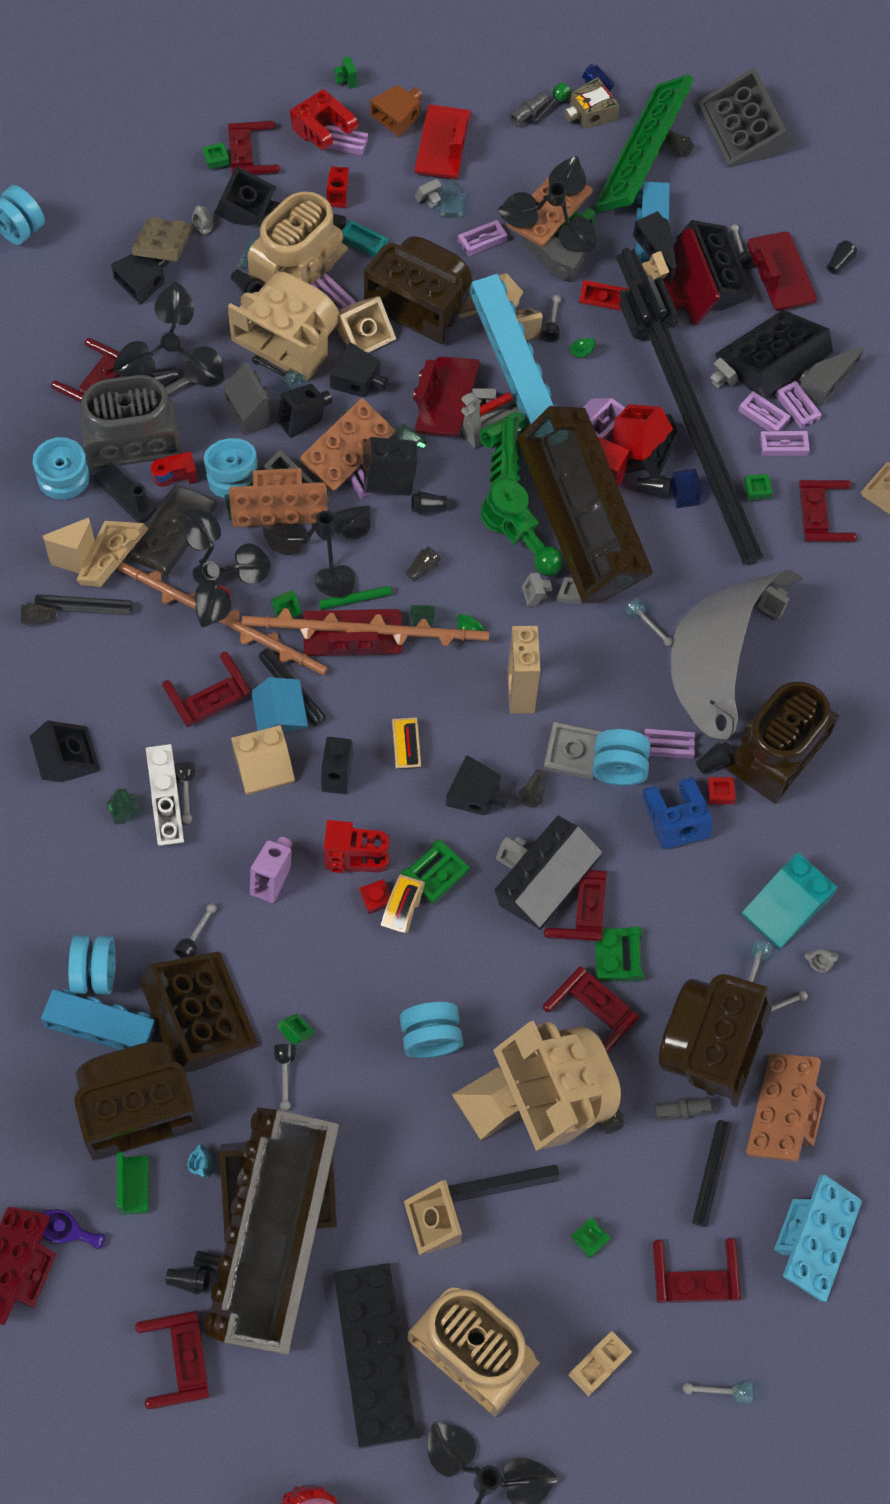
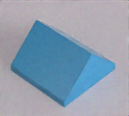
(279, 703)

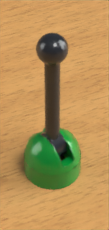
(560, 94)

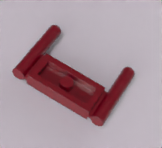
(242, 149)
(103, 370)
(815, 511)
(212, 699)
(589, 910)
(598, 1001)
(697, 1285)
(187, 1357)

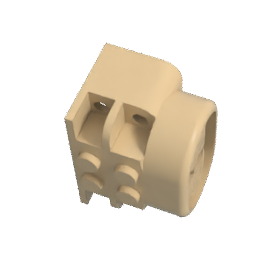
(297, 240)
(285, 323)
(559, 1081)
(486, 1371)

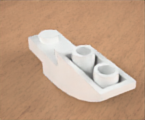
(164, 795)

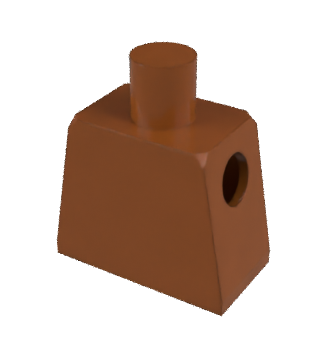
(396, 108)

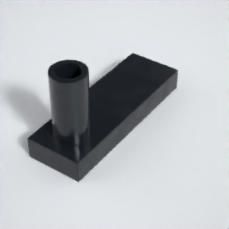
(659, 456)
(127, 494)

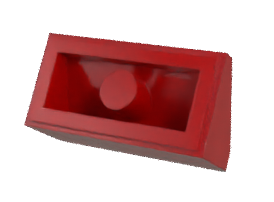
(600, 295)

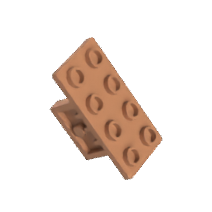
(550, 217)
(340, 448)
(276, 499)
(787, 1108)

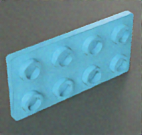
(817, 1236)

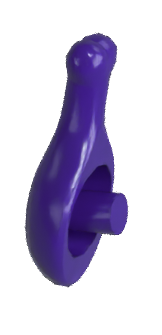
(64, 1228)

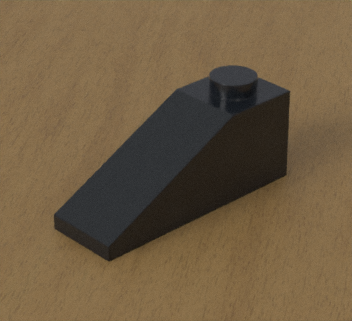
(655, 235)

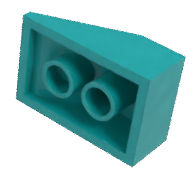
(789, 901)

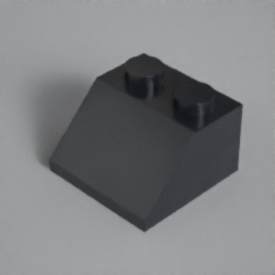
(244, 198)
(389, 465)
(63, 751)

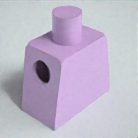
(271, 869)

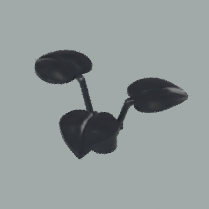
(564, 179)
(173, 307)
(351, 522)
(253, 566)
(453, 1448)

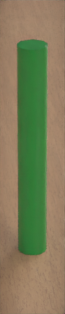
(355, 597)

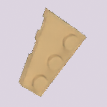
(109, 550)

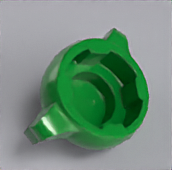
(582, 347)
(468, 623)

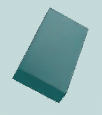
(363, 238)

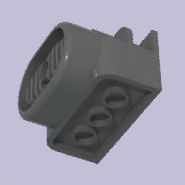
(128, 422)

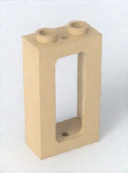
(523, 669)

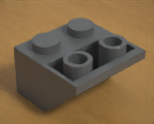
(248, 400)

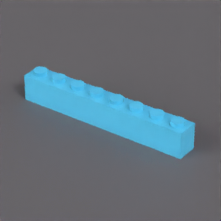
(511, 347)

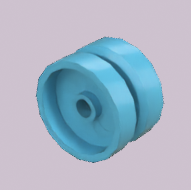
(19, 215)
(230, 465)
(61, 468)
(621, 757)
(92, 964)
(431, 1030)

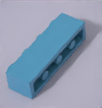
(651, 199)
(96, 1021)

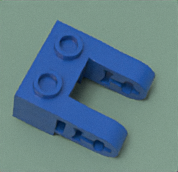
(679, 823)

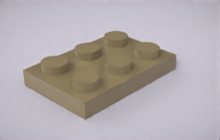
(162, 239)

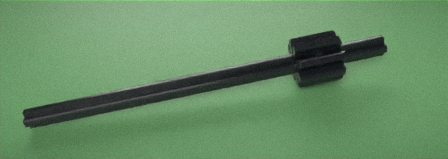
(649, 315)

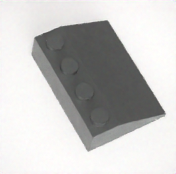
(745, 120)

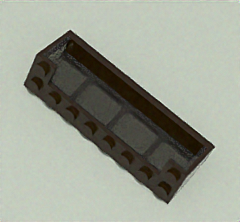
(583, 504)
(271, 1230)

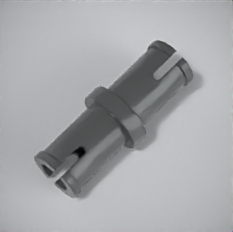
(528, 109)
(682, 1109)

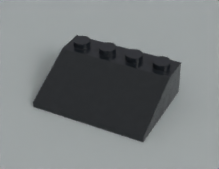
(777, 351)

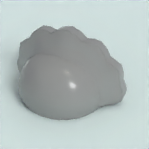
(202, 220)
(821, 959)

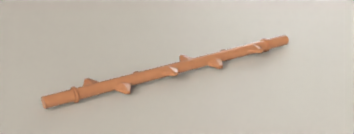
(232, 620)
(331, 623)

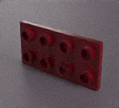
(22, 1259)

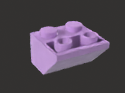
(602, 415)

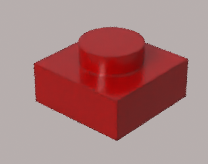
(721, 790)
(375, 896)

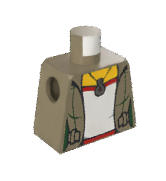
(592, 105)

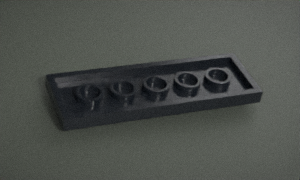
(374, 1356)

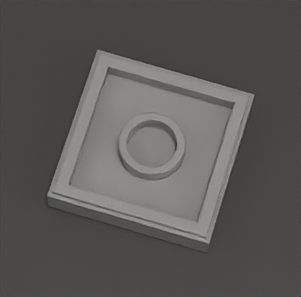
(571, 750)

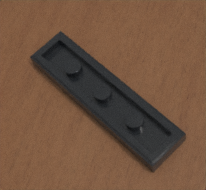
(504, 1183)

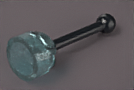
(289, 378)

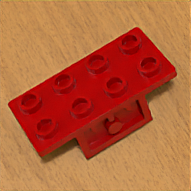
(442, 141)

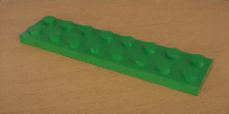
(643, 144)

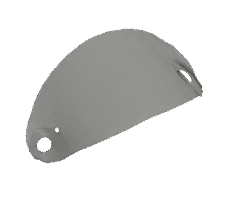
(709, 650)

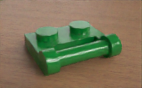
(442, 875)
(610, 956)

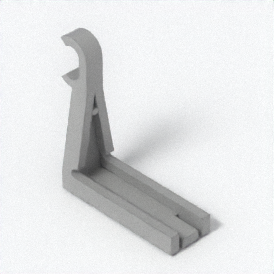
(474, 423)

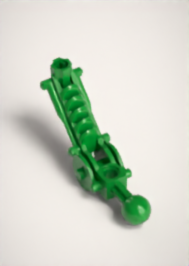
(507, 500)

